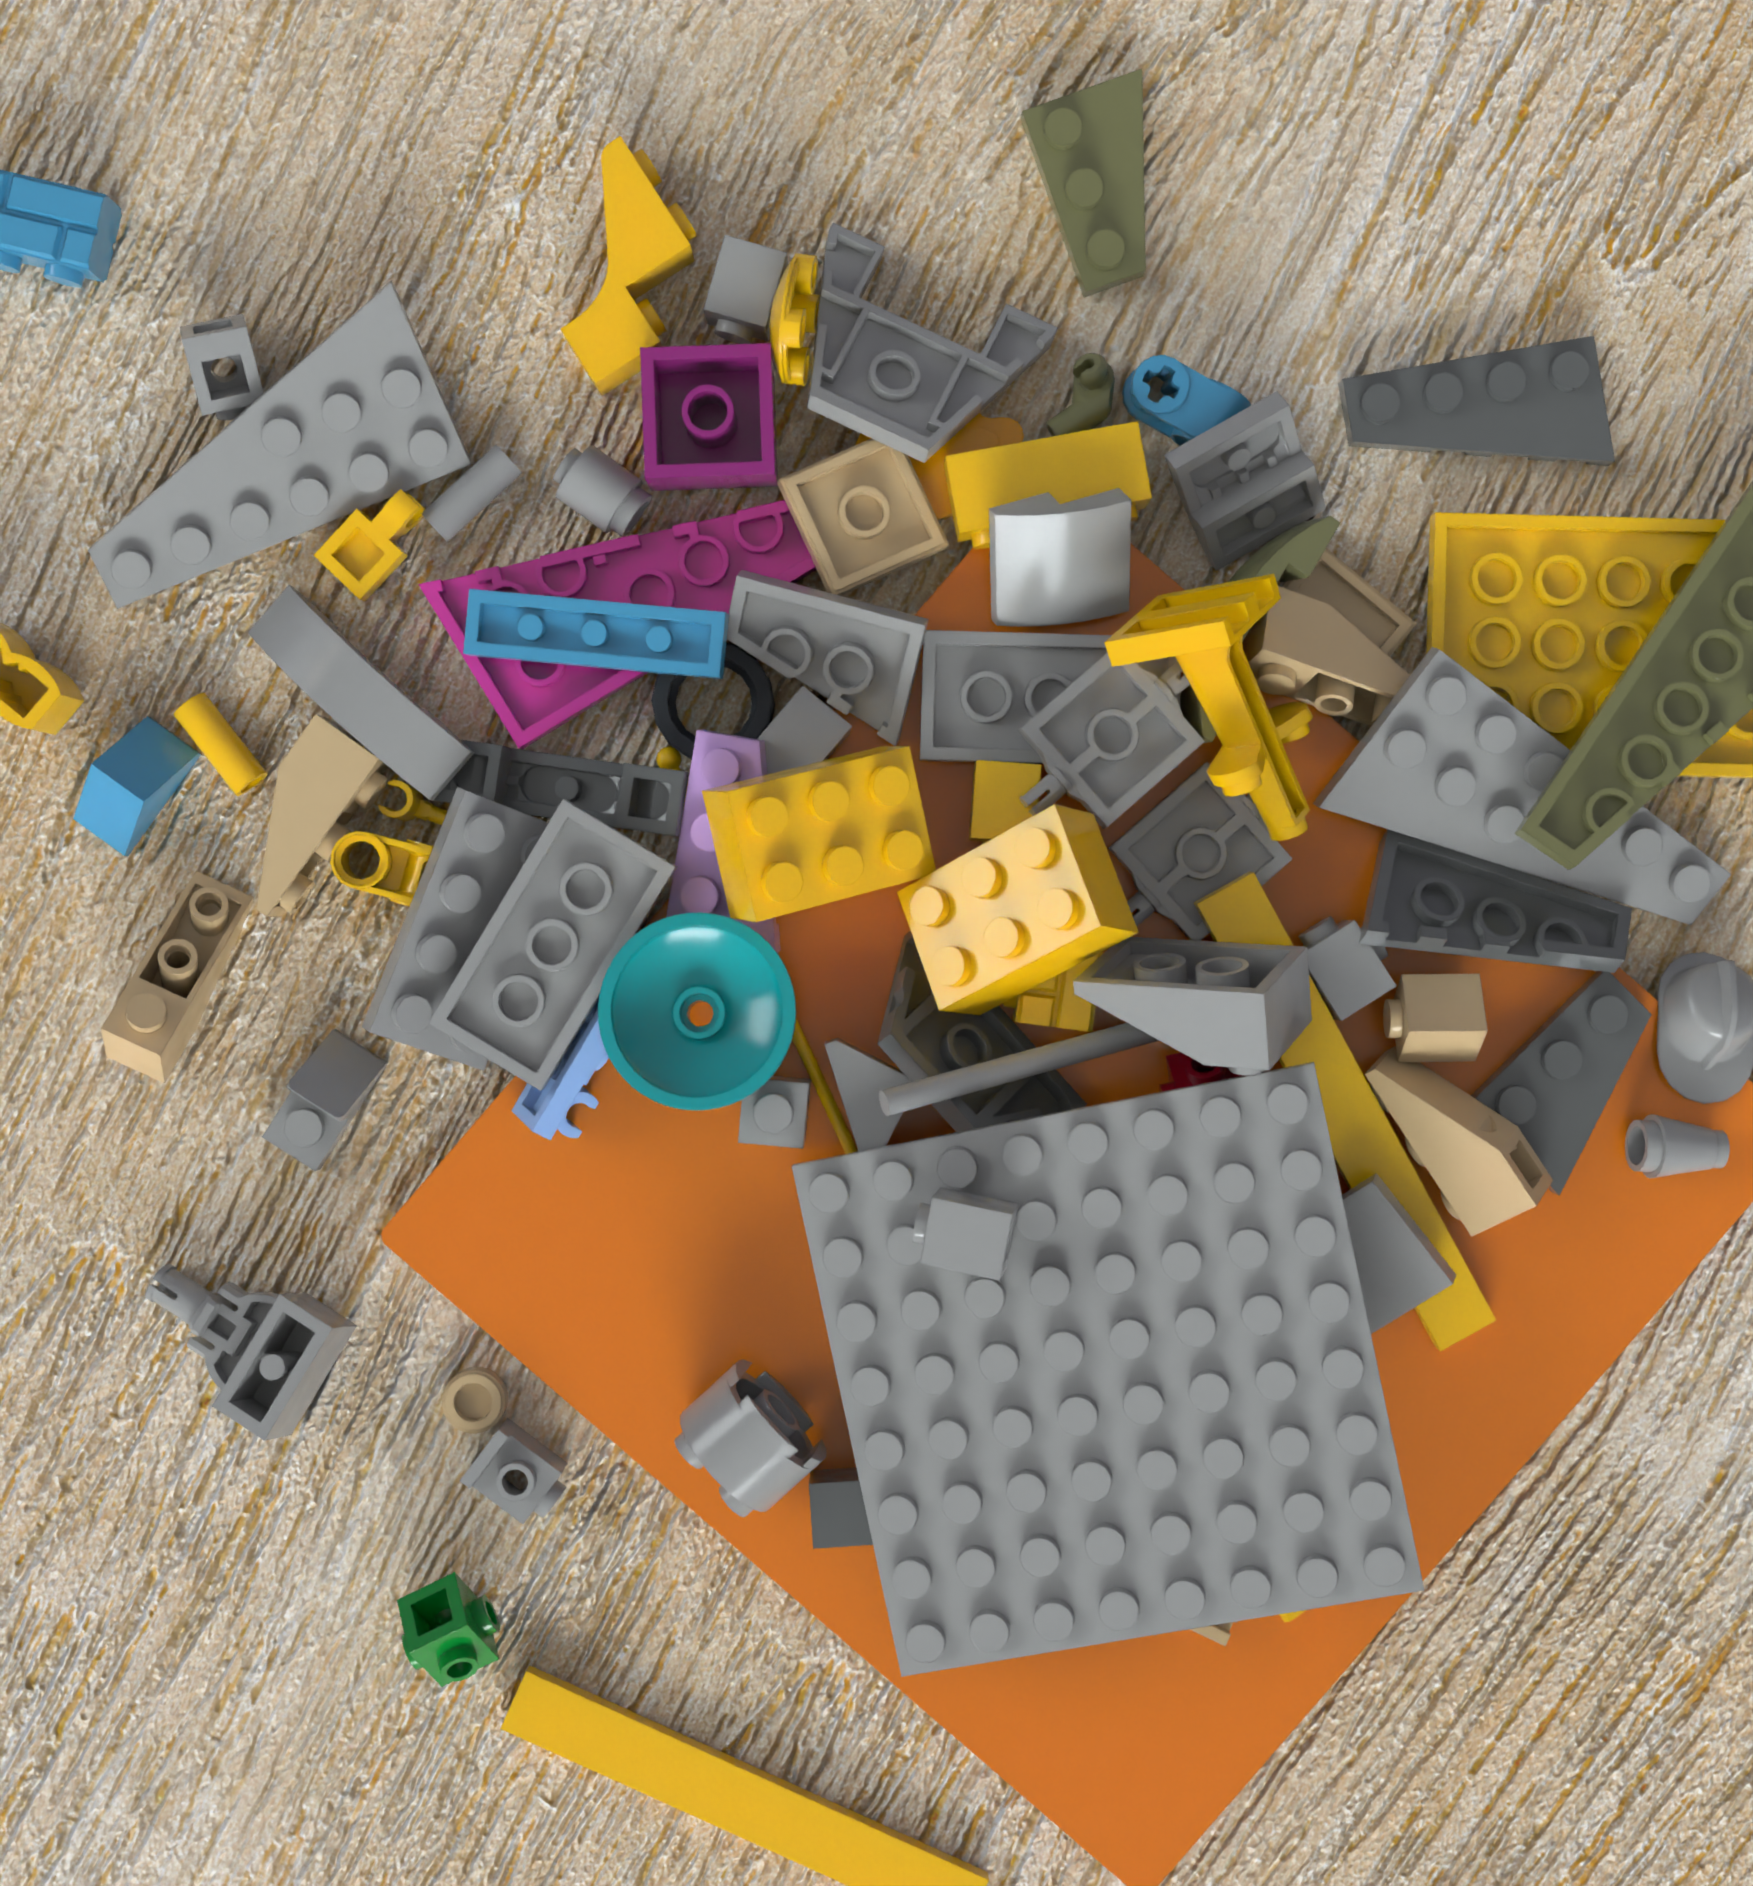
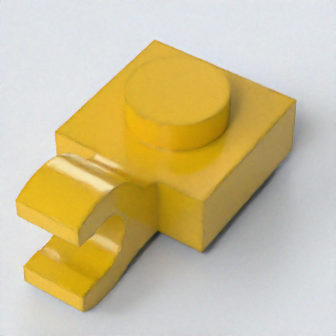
(365, 550)

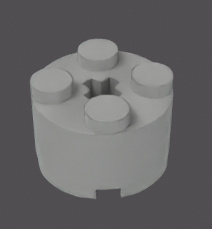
(749, 1439)

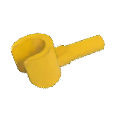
(414, 806)

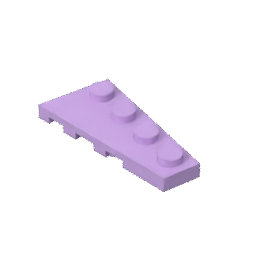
(697, 881)

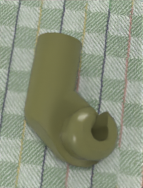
(1091, 397)

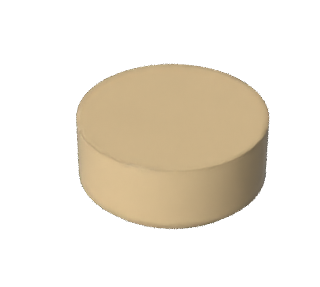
(475, 1400)

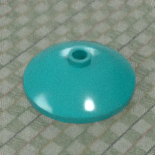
(649, 1004)

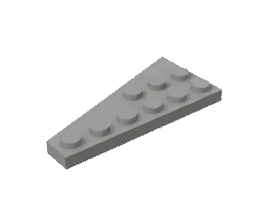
(311, 449)
(1465, 771)

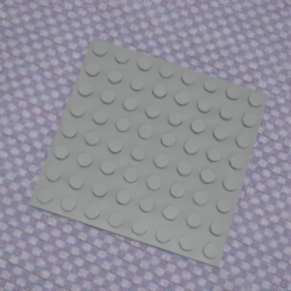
(1151, 1403)

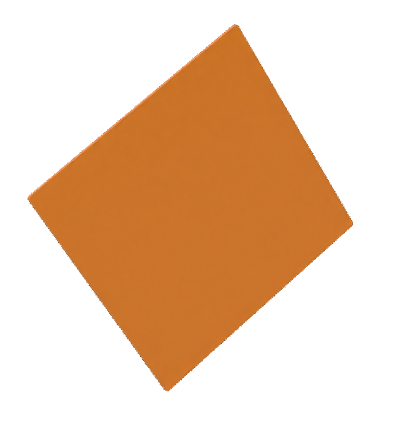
(672, 1251)

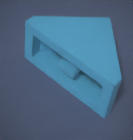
(133, 784)

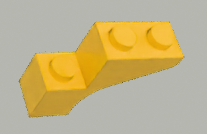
(643, 250)

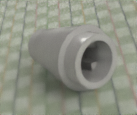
(1673, 1147)

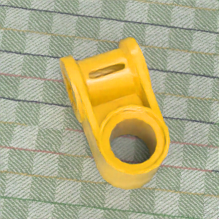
(398, 869)

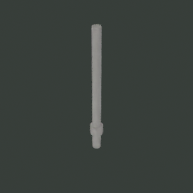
(1011, 1068)

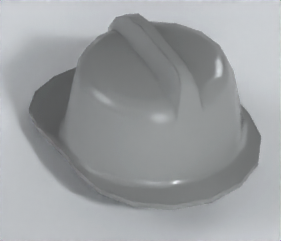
(1705, 1027)

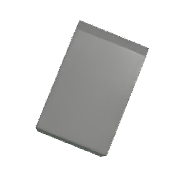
(859, 1082)

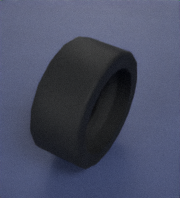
(740, 662)

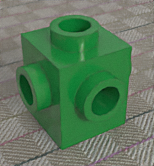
(448, 1629)

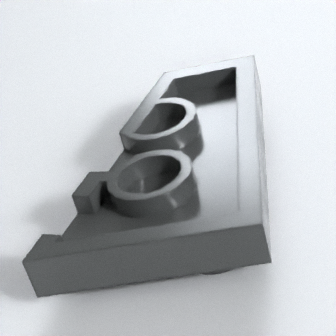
(1567, 1072)

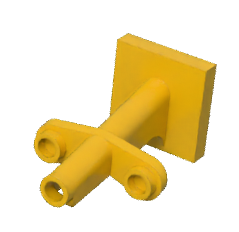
(1205, 636)

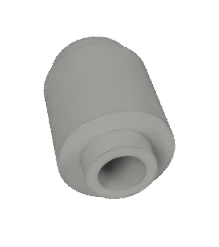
(601, 490)

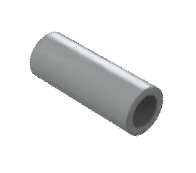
(471, 493)

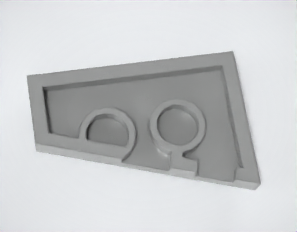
(834, 644)

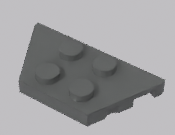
(936, 1042)

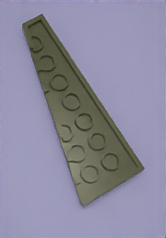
(1666, 706)

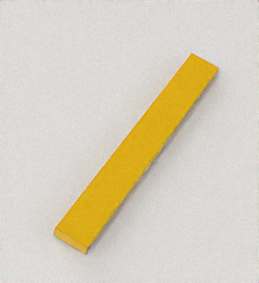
(1356, 1123)
(725, 1789)

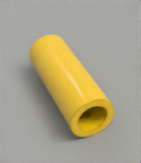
(220, 744)

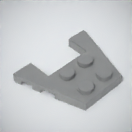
(897, 376)

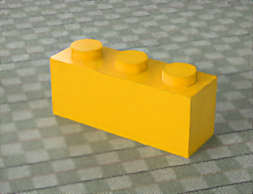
(1063, 465)

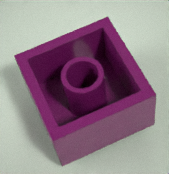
(709, 417)

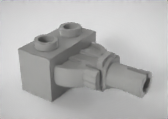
(258, 1347)

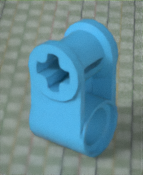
(1189, 400)

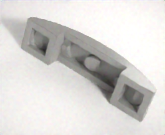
(359, 694)

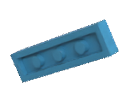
(596, 633)

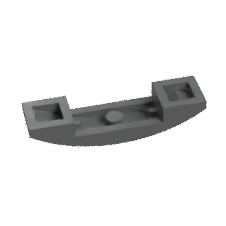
(537, 782)

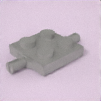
(1110, 738)
(1193, 848)

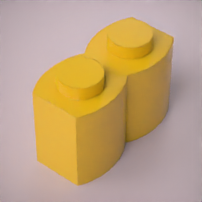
(31, 690)

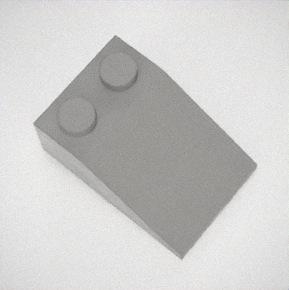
(1206, 997)

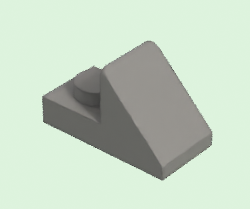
(324, 1099)

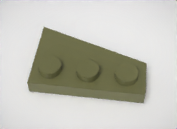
(1094, 177)

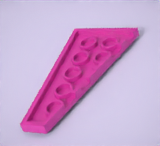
(674, 567)

